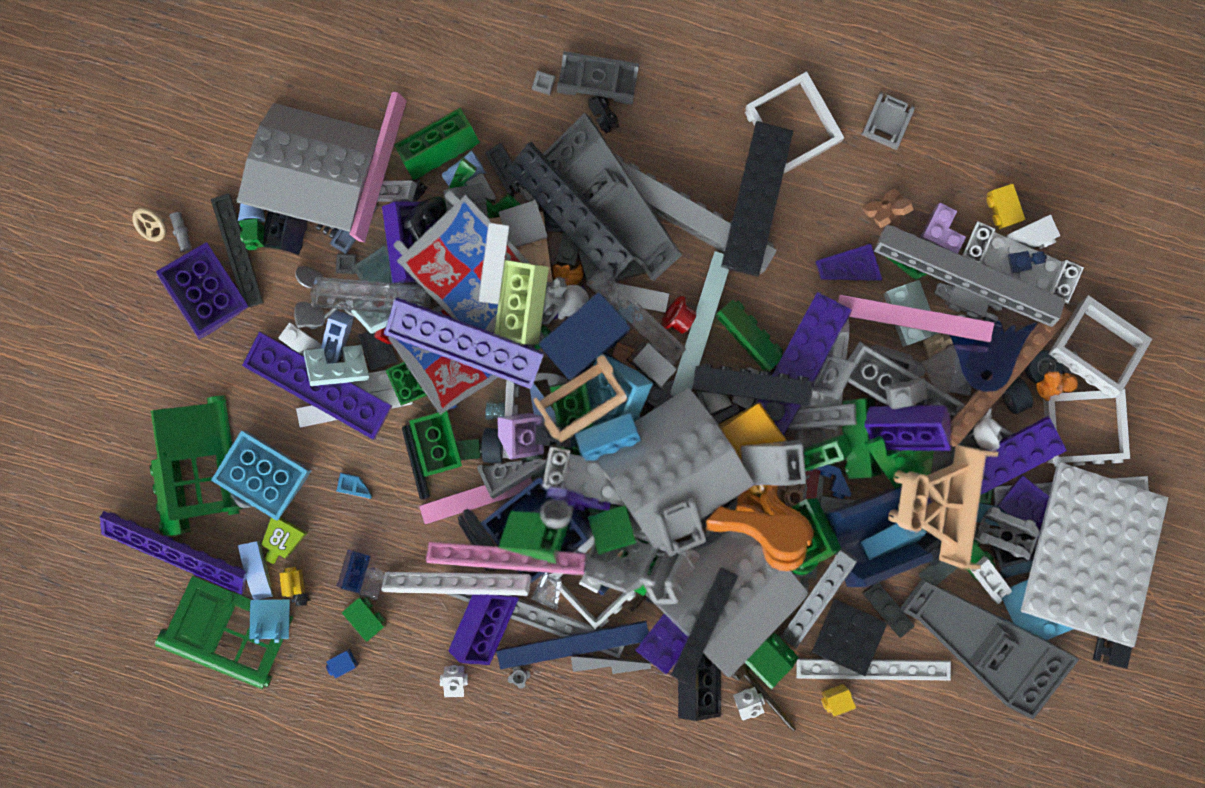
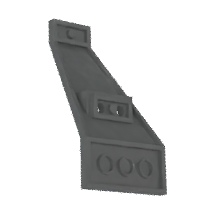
(603, 182)
(1005, 657)

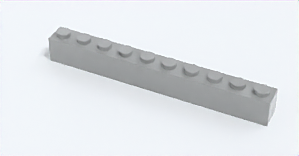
(970, 275)

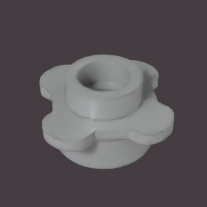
(519, 682)

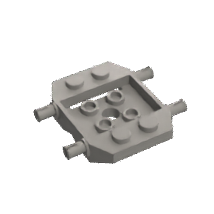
(623, 573)

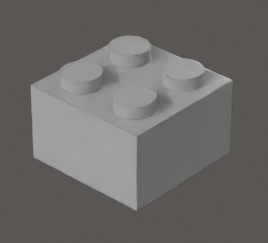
(652, 364)

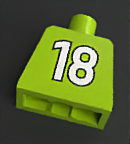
(281, 539)

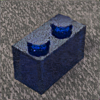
(353, 571)

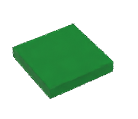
(612, 529)

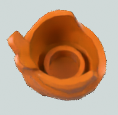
(571, 277)

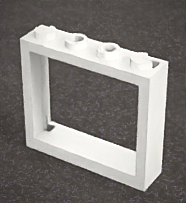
(819, 106)
(1116, 325)
(1049, 410)
(614, 608)

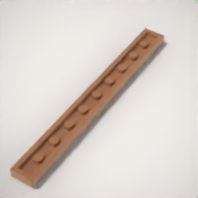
(982, 401)

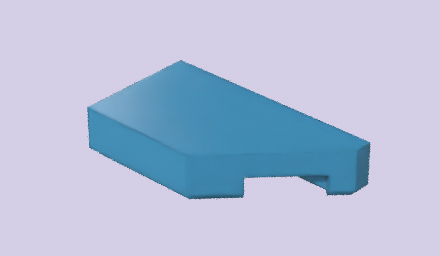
(353, 485)

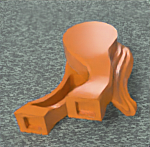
(777, 527)

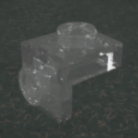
(372, 583)

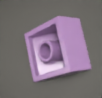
(519, 435)

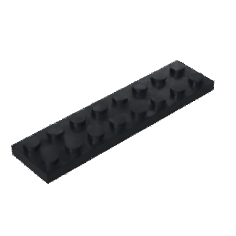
(757, 199)
(571, 211)

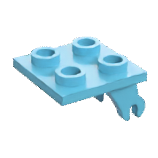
(269, 619)

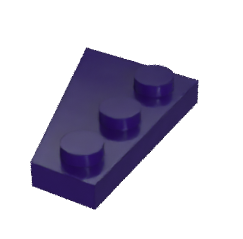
(850, 265)
(577, 500)

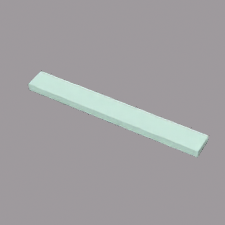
(701, 326)

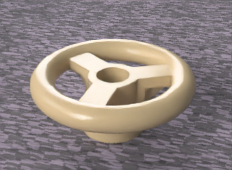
(150, 221)

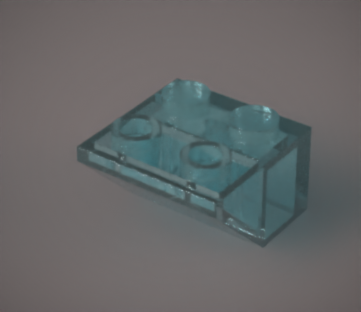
(375, 267)

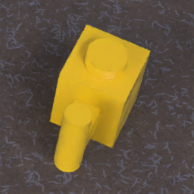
(292, 581)

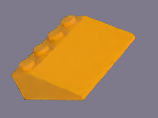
(751, 428)

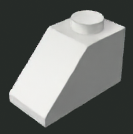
(298, 339)

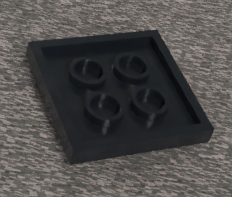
(849, 637)

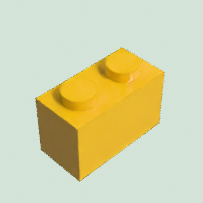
(1005, 206)
(837, 700)

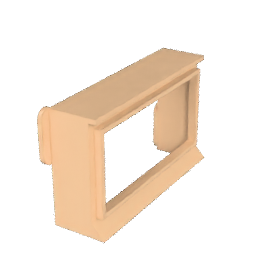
(602, 367)

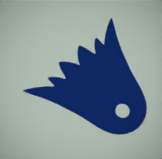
(996, 356)

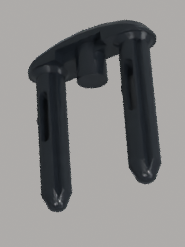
(422, 213)
(475, 532)

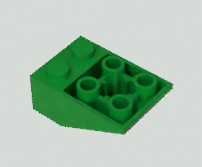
(404, 384)
(531, 537)

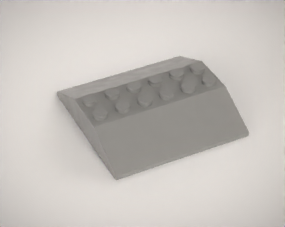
(308, 166)
(676, 460)
(754, 608)

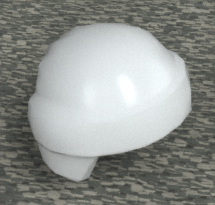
(575, 299)
(987, 432)

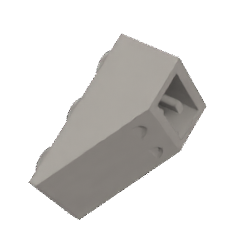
(774, 463)

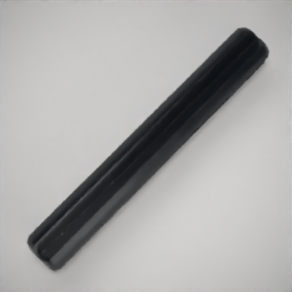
(418, 473)

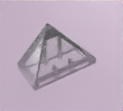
(548, 591)

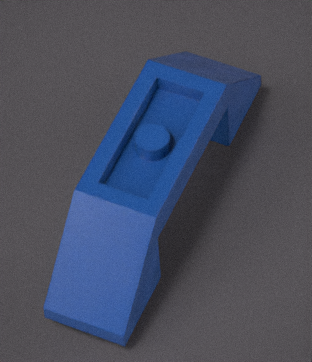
(838, 483)

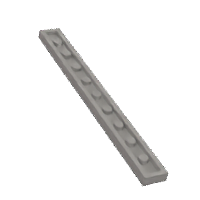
(548, 621)

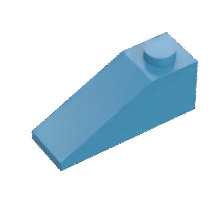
(890, 540)

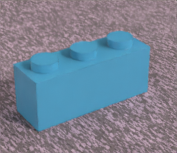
(608, 437)

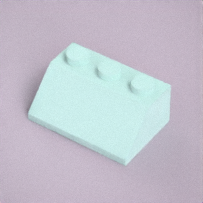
(909, 296)

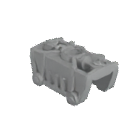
(1008, 524)
(671, 575)

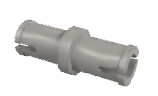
(180, 231)

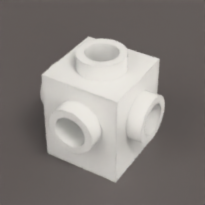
(454, 681)
(749, 703)

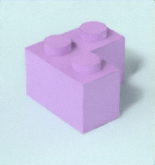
(938, 229)

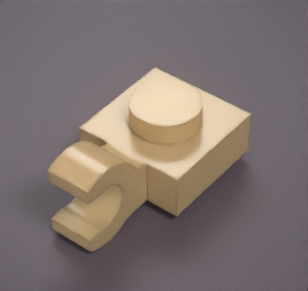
(936, 344)

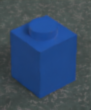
(341, 663)

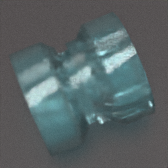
(494, 411)

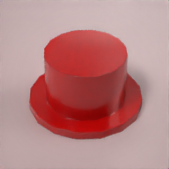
(679, 316)

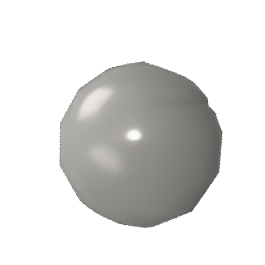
(556, 513)

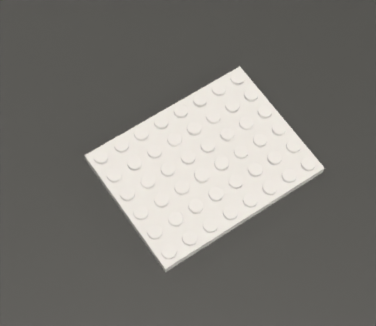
(1095, 554)

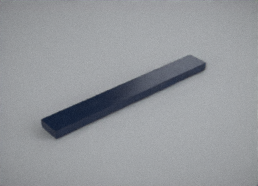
(572, 645)

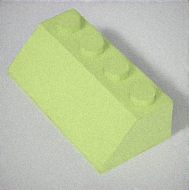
(521, 301)

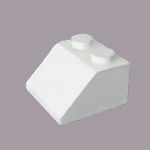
(1040, 233)

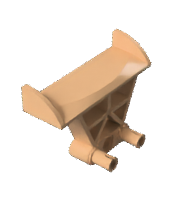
(961, 506)

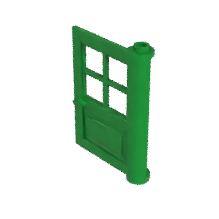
(192, 434)
(200, 626)

